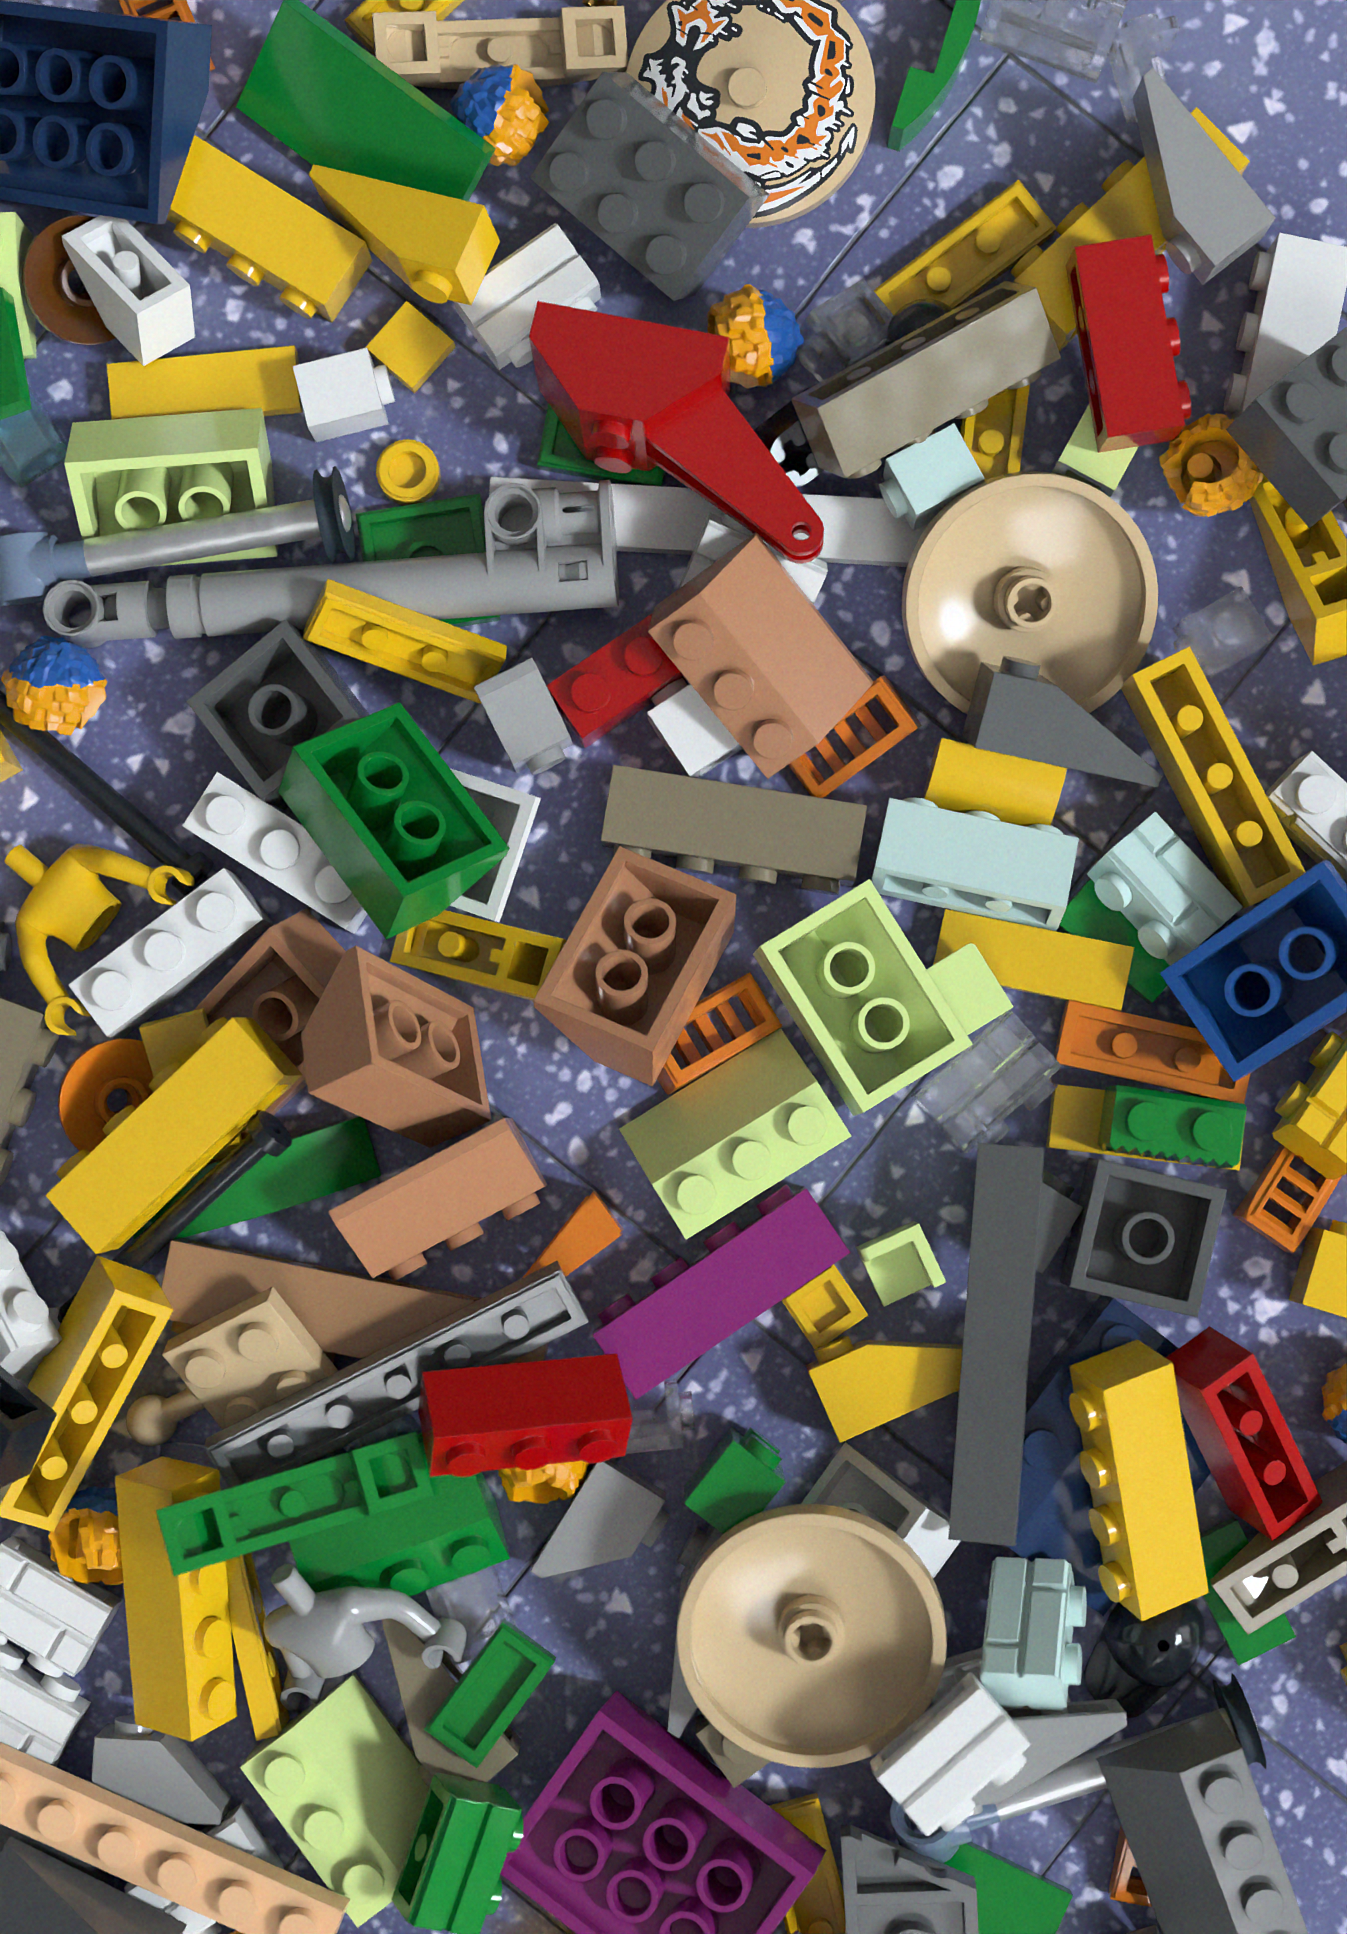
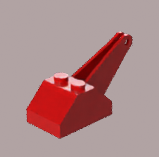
(662, 399)

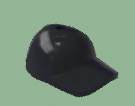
(1132, 1667)

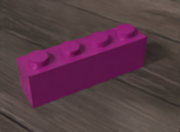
(719, 1291)

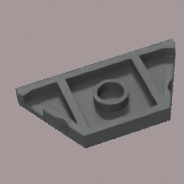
(901, 1890)

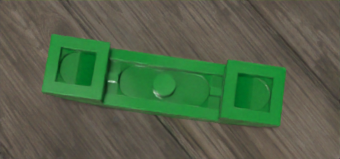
(926, 91)
(312, 1167)
(293, 1503)

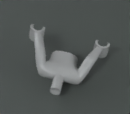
(326, 1634)

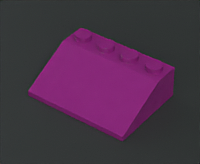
(656, 1839)

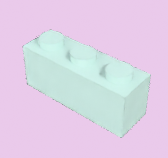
(974, 863)

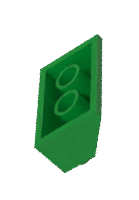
(390, 818)
(411, 1544)

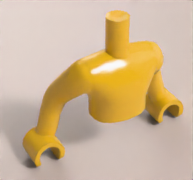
(76, 909)

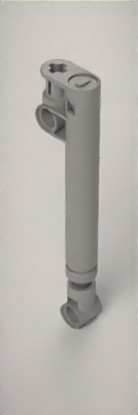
(551, 565)

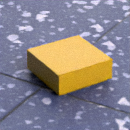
(410, 347)
(824, 1307)

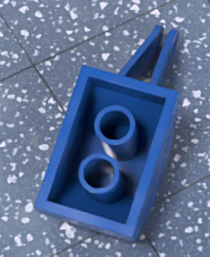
(1269, 973)

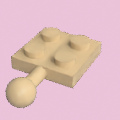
(232, 1368)

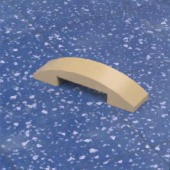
(553, 49)

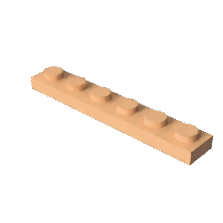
(160, 1852)

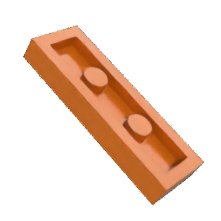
(1143, 1052)

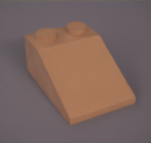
(279, 987)

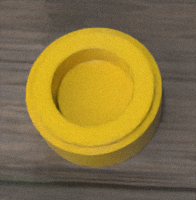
(408, 472)

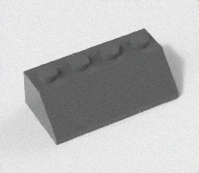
(1201, 1833)

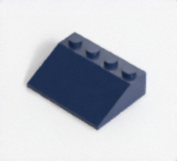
(98, 108)
(1052, 1487)

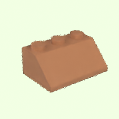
(759, 655)
(637, 963)
(395, 1052)
(441, 1200)

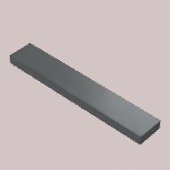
(996, 1344)
(390, 1380)

